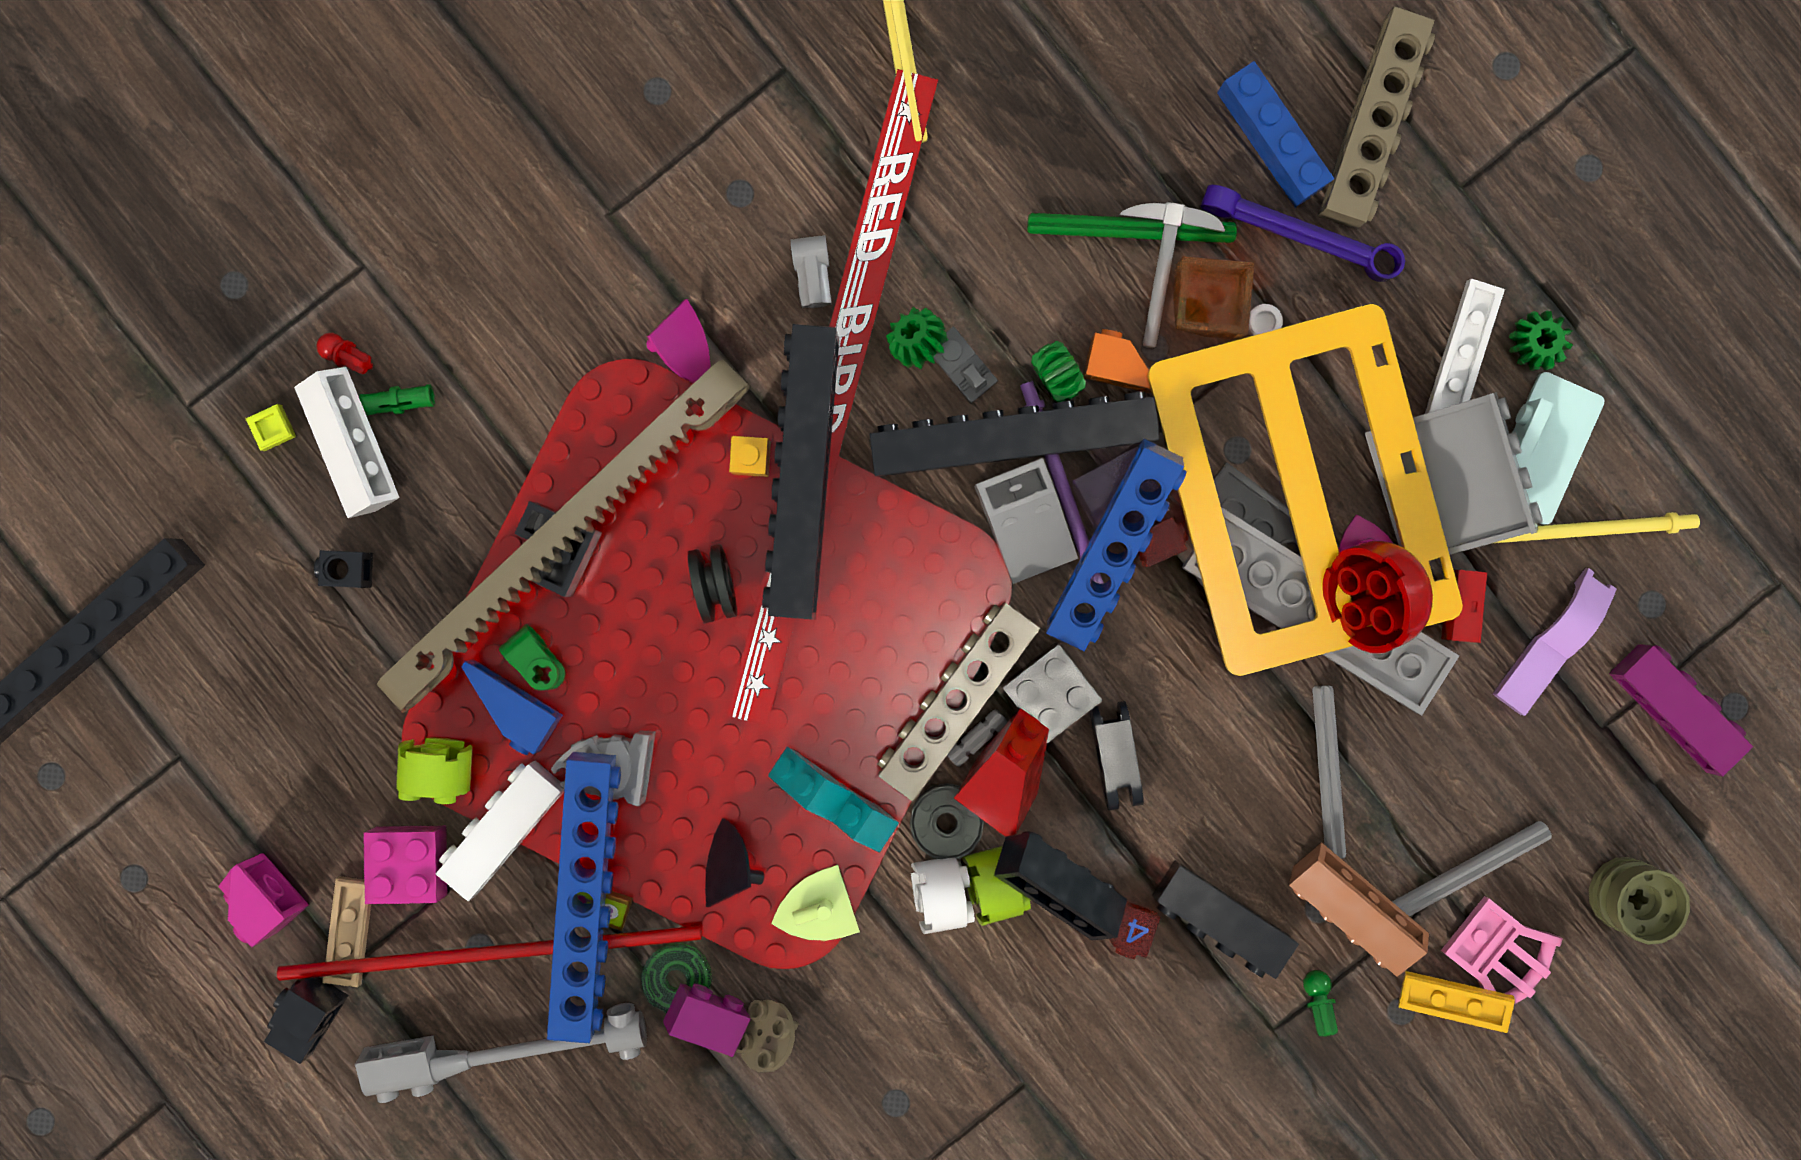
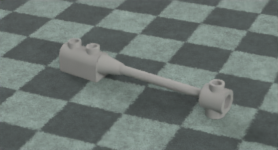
(419, 1065)

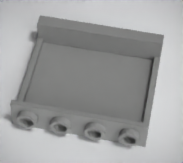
(1471, 473)

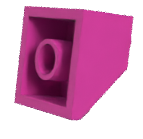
(259, 900)

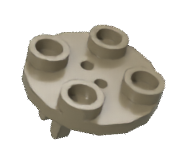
(768, 1036)

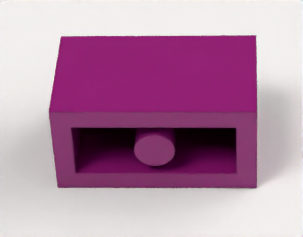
(707, 1019)

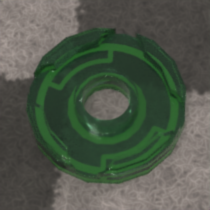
(669, 958)

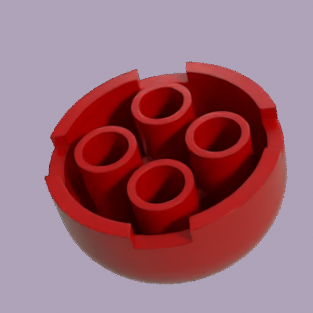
(1385, 590)

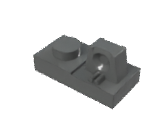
(964, 367)

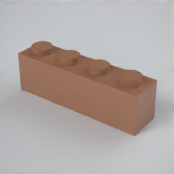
(1359, 910)

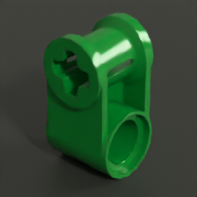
(529, 654)

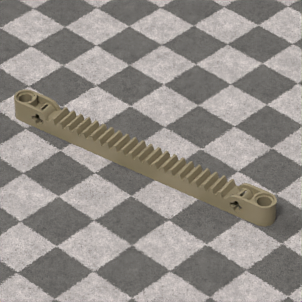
(411, 679)

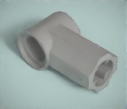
(811, 264)

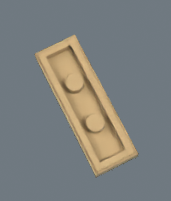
(348, 928)

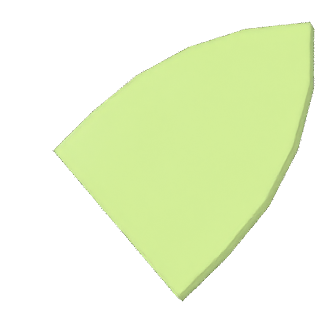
(818, 908)

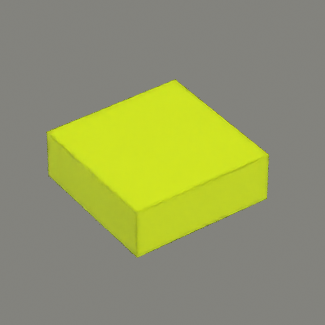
(270, 427)

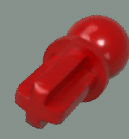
(343, 353)

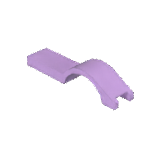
(1556, 644)

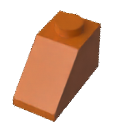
(1116, 362)

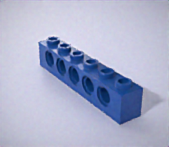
(1148, 463)

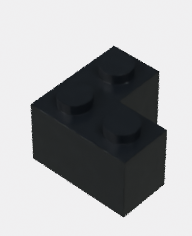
(567, 574)
(303, 1017)

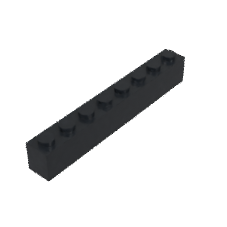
(1014, 436)
(94, 631)

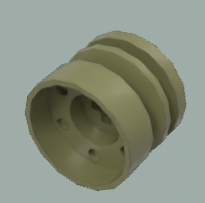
(1656, 903)

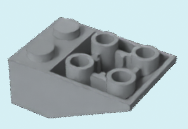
(1026, 520)

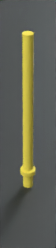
(1671, 523)

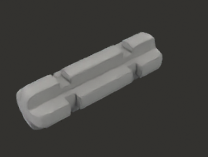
(977, 737)

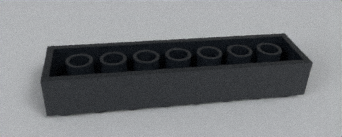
(803, 472)

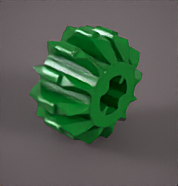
(917, 338)
(1554, 340)
(1058, 371)

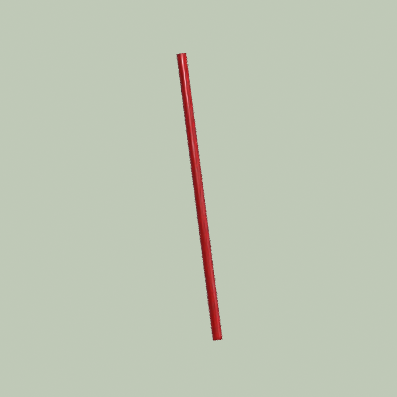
(477, 954)

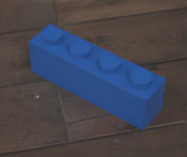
(1274, 134)

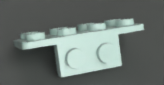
(1553, 435)

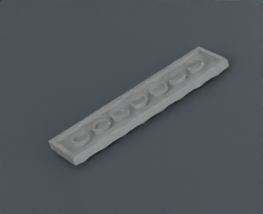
(1280, 593)

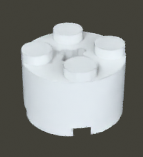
(941, 894)

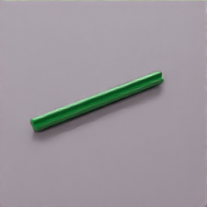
(1122, 228)

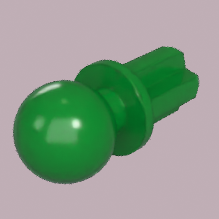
(1318, 985)

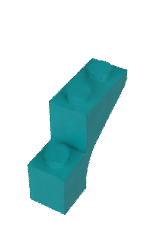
(832, 800)

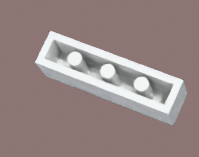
(346, 441)
(501, 830)

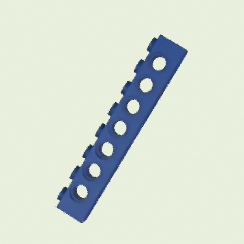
(565, 1019)

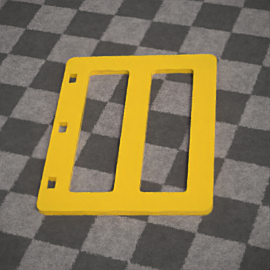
(1393, 431)

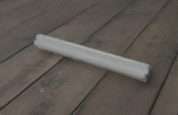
(1329, 769)
(1474, 868)

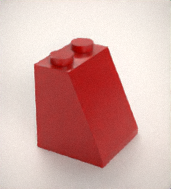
(1007, 774)

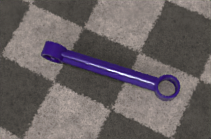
(1228, 204)

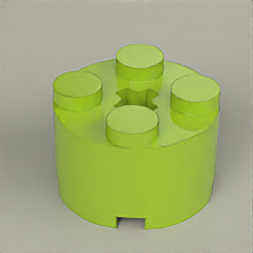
(433, 770)
(994, 896)

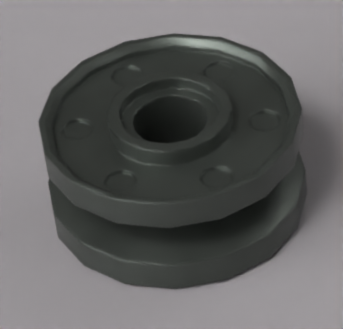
(712, 583)
(939, 842)

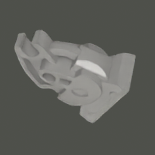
(633, 757)

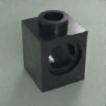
(359, 569)

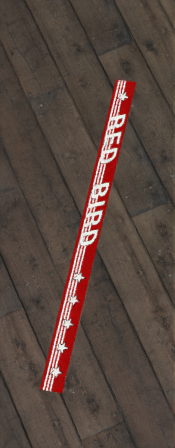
(854, 321)

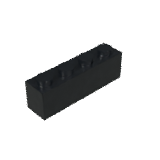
(1060, 886)
(1225, 920)

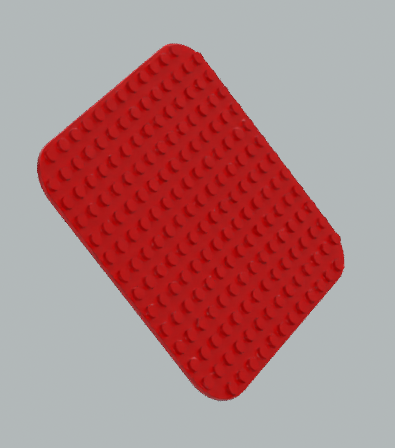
(892, 614)

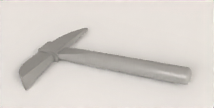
(1172, 216)

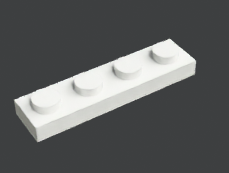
(1465, 345)

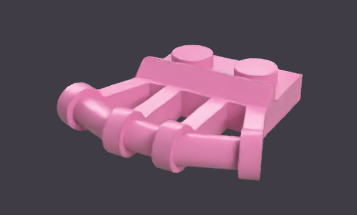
(1486, 938)

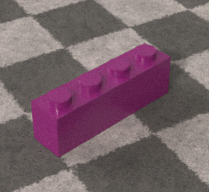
(1681, 709)

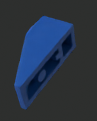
(515, 712)

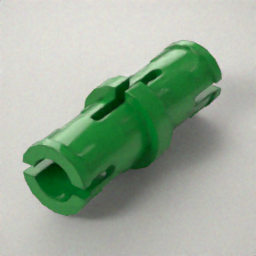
(398, 400)

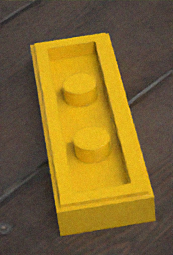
(1456, 1001)

